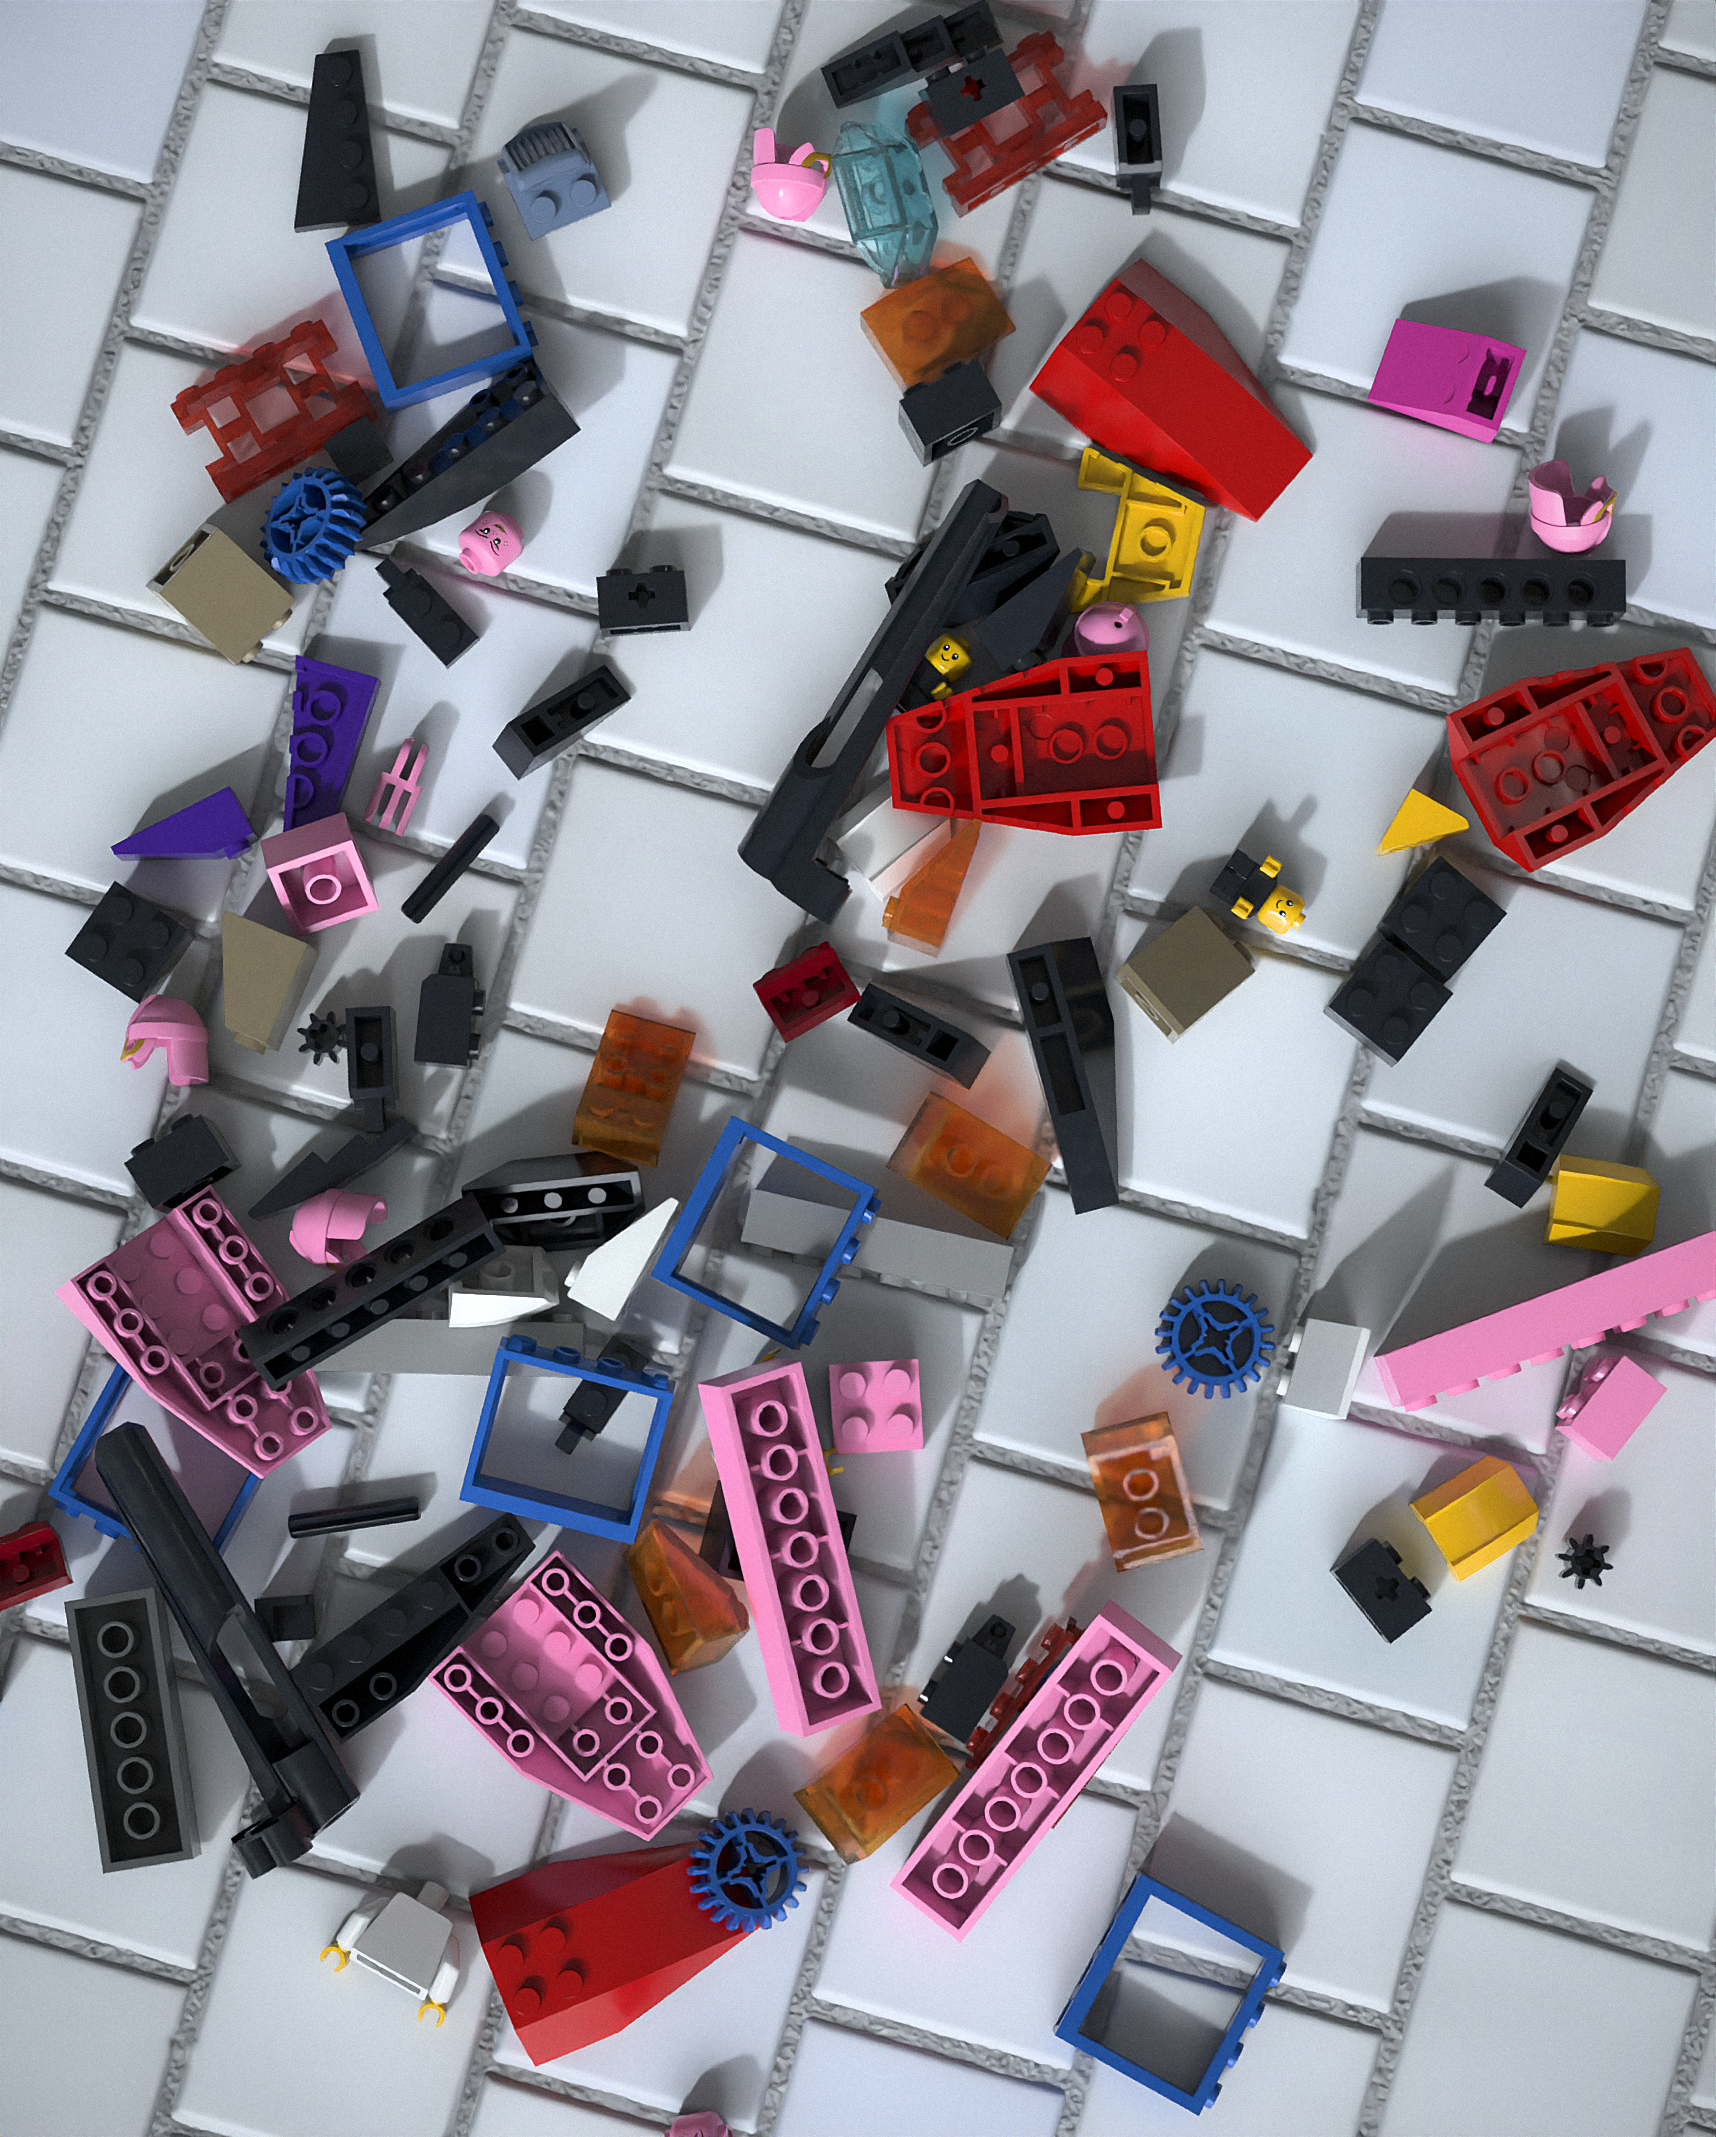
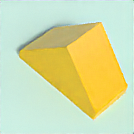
(1420, 823)

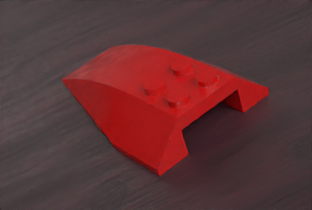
(1171, 395)
(1578, 749)
(1036, 750)
(599, 1942)

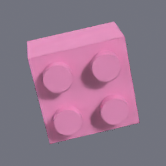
(319, 874)
(876, 1406)
(1609, 1406)

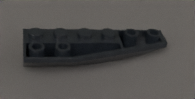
(471, 455)
(1074, 1061)
(408, 1634)

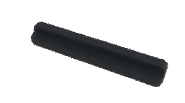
(450, 868)
(354, 1517)

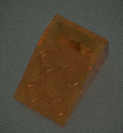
(633, 1088)

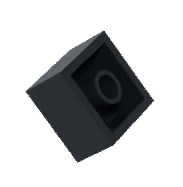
(949, 411)
(1441, 920)
(130, 944)
(1388, 1002)
(181, 1162)

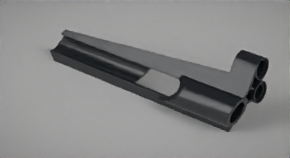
(808, 799)
(285, 1755)

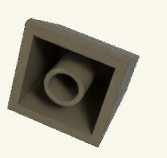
(222, 594)
(1185, 972)
(262, 981)

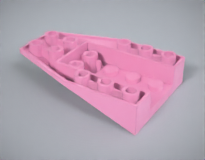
(172, 1320)
(577, 1701)

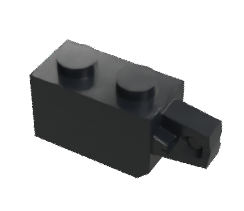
(1137, 143)
(449, 1012)
(372, 1063)
(970, 1680)

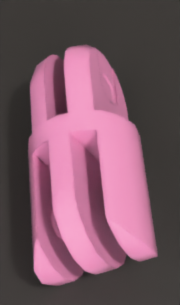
(399, 786)

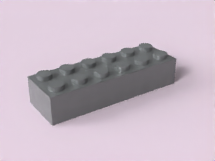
(132, 1729)

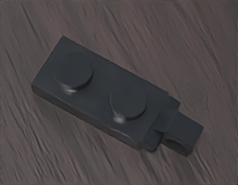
(426, 613)
(596, 1403)

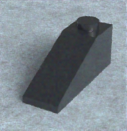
(559, 722)
(920, 1036)
(1539, 1138)

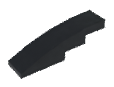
(910, 55)
(317, 1176)

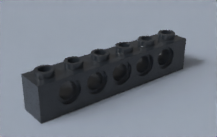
(1600, 578)
(371, 1291)

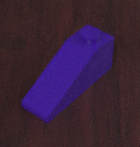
(199, 832)

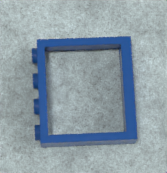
(402, 229)
(701, 1203)
(552, 1506)
(108, 1520)
(1105, 1955)

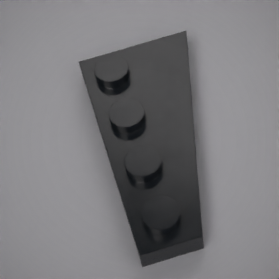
(338, 157)

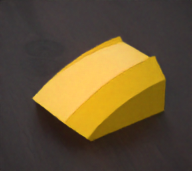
(1601, 1206)
(1477, 1515)

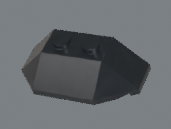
(1013, 560)
(560, 1200)

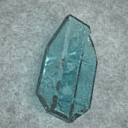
(885, 200)

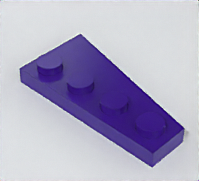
(328, 731)

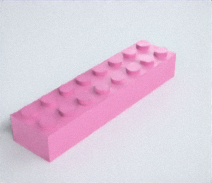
(1546, 1322)
(790, 1546)
(1036, 1770)

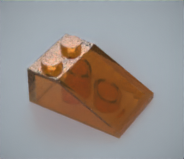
(935, 323)
(929, 898)
(969, 1165)
(1142, 1491)
(684, 1600)
(877, 1785)

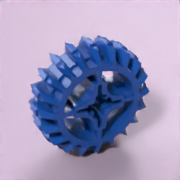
(313, 525)
(1248, 1320)
(744, 1851)

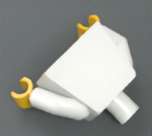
(405, 1945)

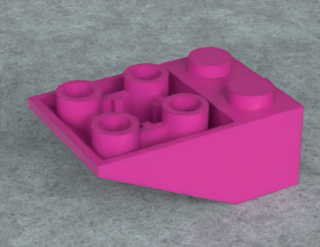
(1447, 377)

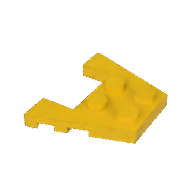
(1152, 537)

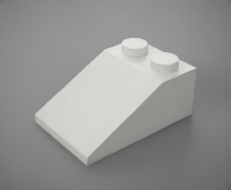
(617, 1269)
(1323, 1368)

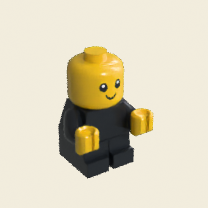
(942, 664)
(1255, 890)

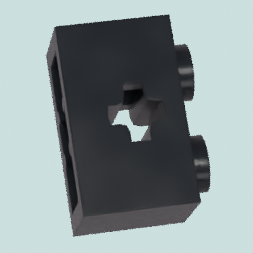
(995, 85)
(664, 611)
(1387, 1615)

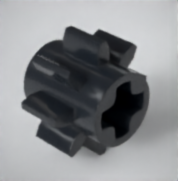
(320, 1027)
(1575, 1569)

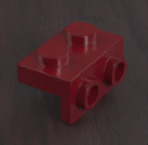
(806, 991)
(31, 1563)

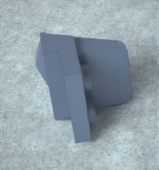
(551, 178)

